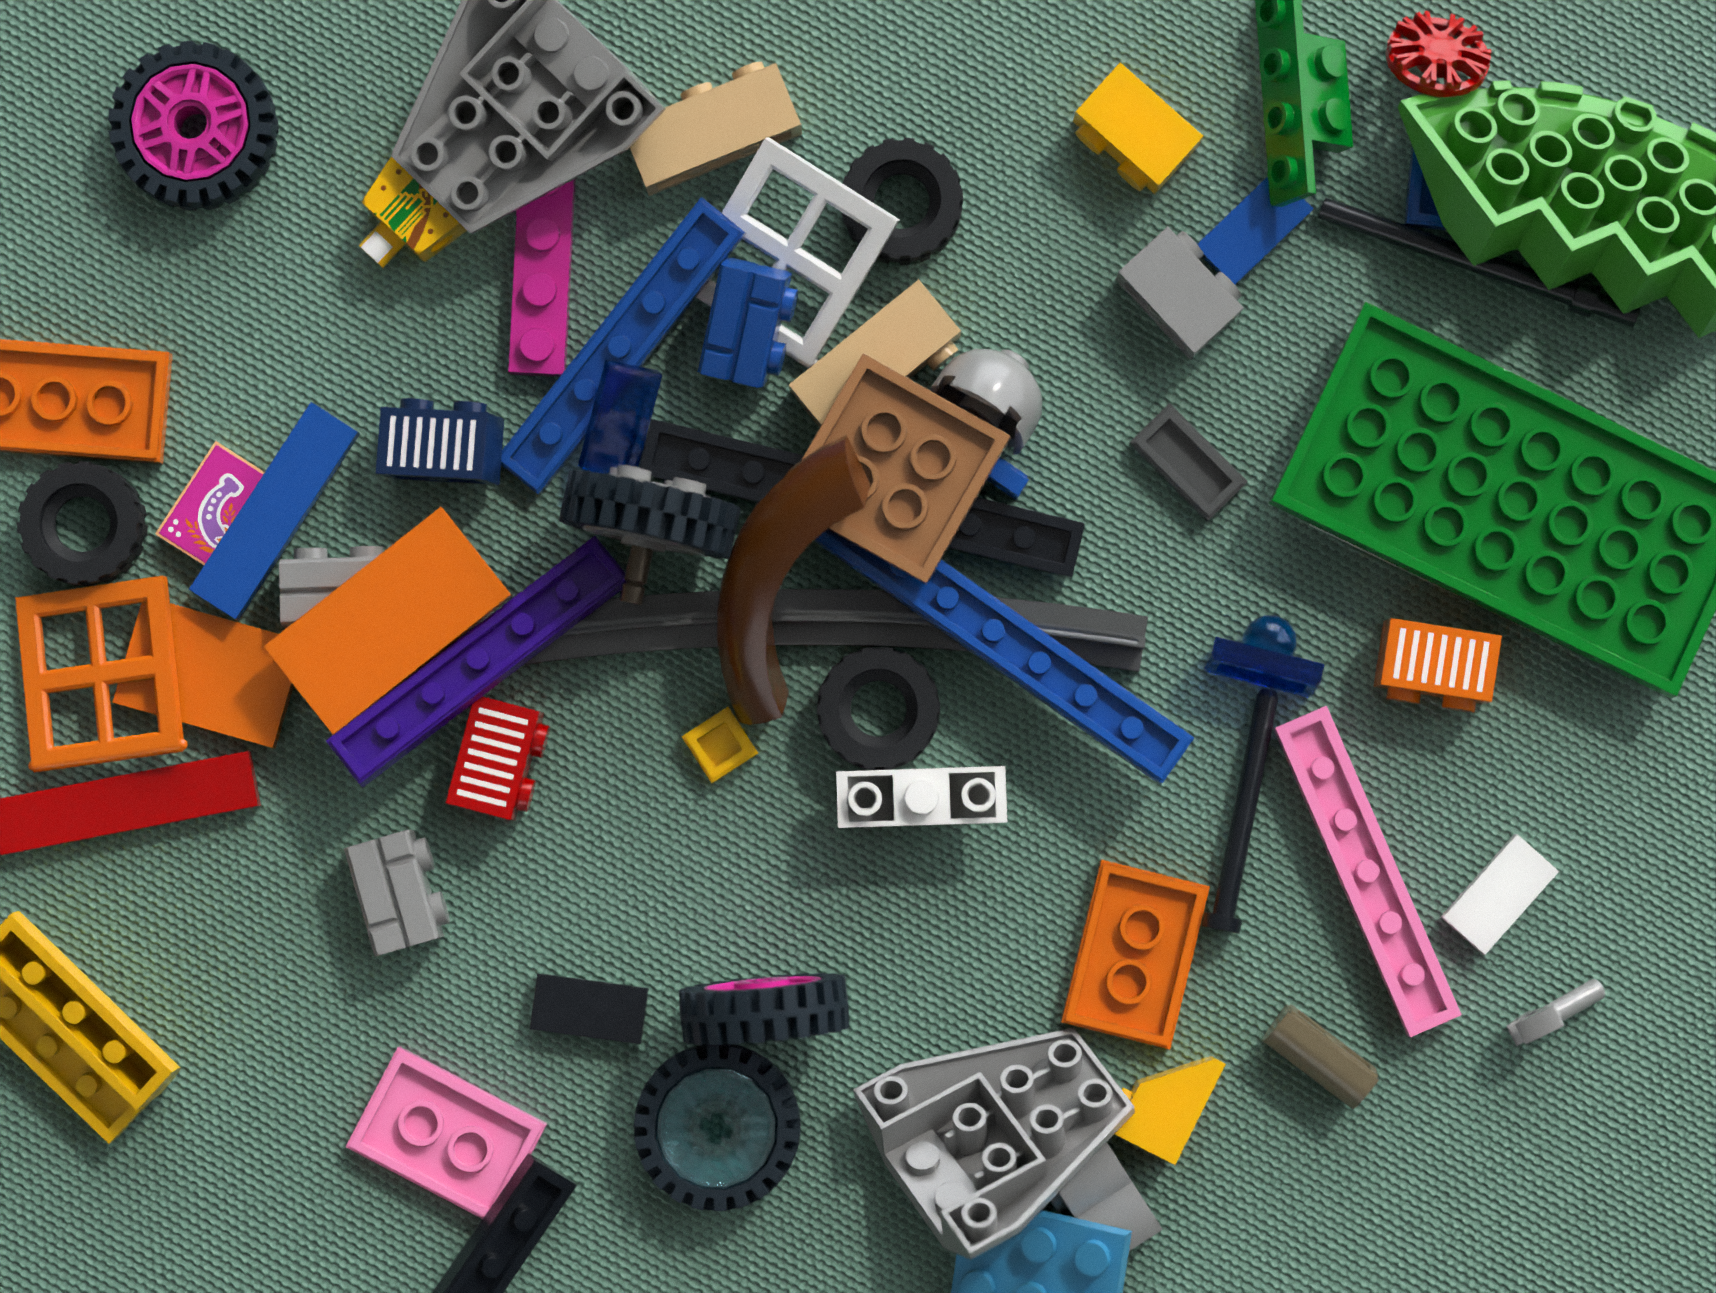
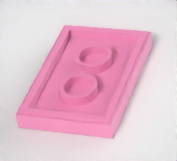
(444, 1133)

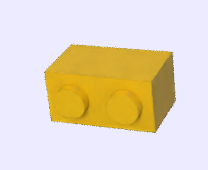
(1135, 130)

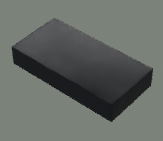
(589, 1008)

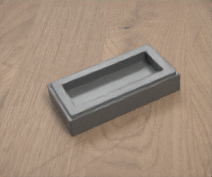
(1188, 462)

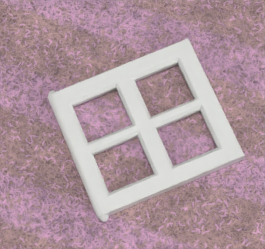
(789, 252)

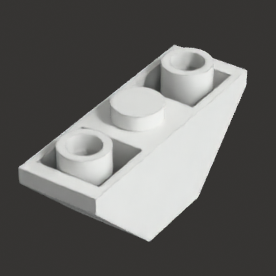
(921, 797)

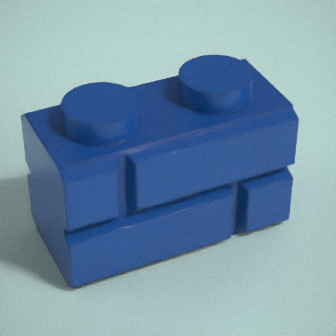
(746, 323)

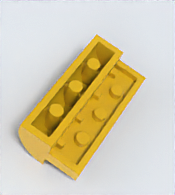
(75, 1033)

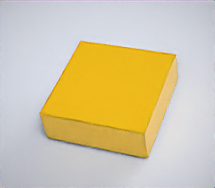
(720, 745)

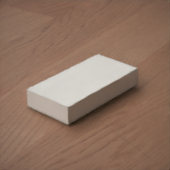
(1499, 894)

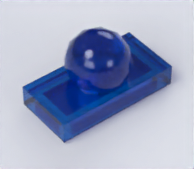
(1265, 658)

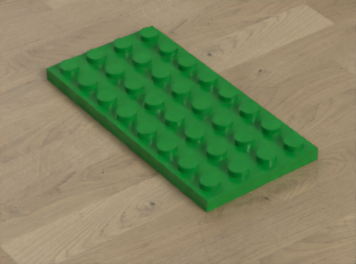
(1510, 499)

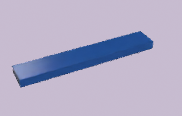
(624, 337)

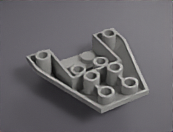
(518, 109)
(992, 1132)

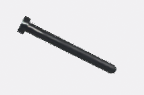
(1243, 815)

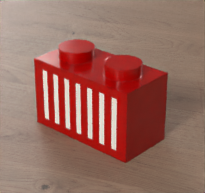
(497, 758)

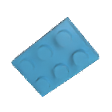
(1049, 1257)

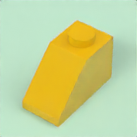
(1169, 1107)

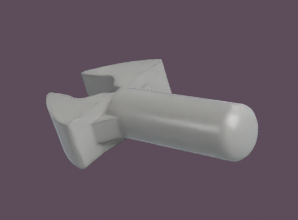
(1550, 1017)

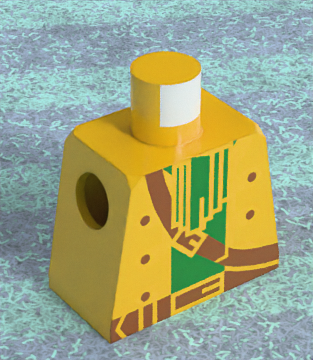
(406, 217)

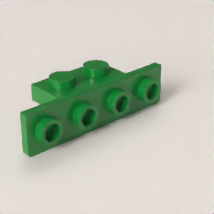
(1301, 97)

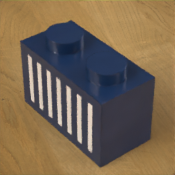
(440, 444)

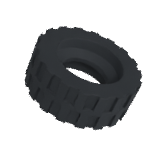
(940, 181)
(39, 517)
(866, 667)

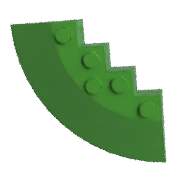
(1575, 189)

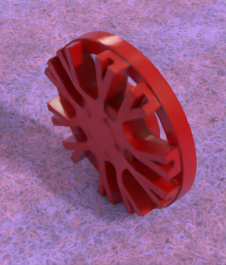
(1438, 55)

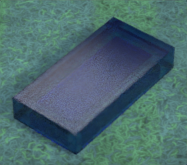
(620, 417)

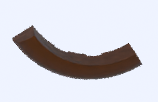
(776, 533)

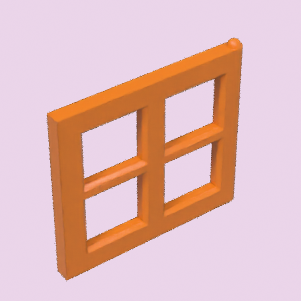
(99, 674)

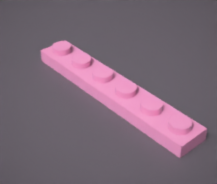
(1367, 871)

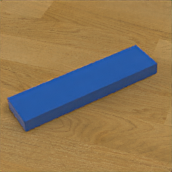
(274, 511)

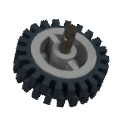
(648, 518)

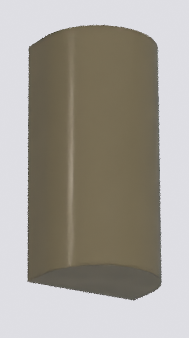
(1321, 1056)

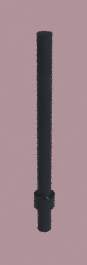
(1581, 297)

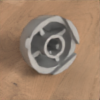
(995, 389)

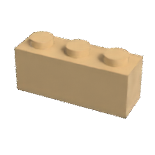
(715, 127)
(901, 336)

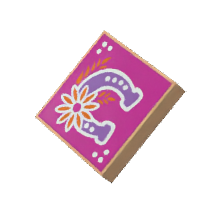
(209, 503)

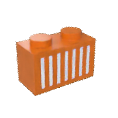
(1437, 663)

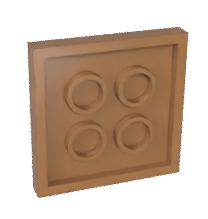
(921, 465)

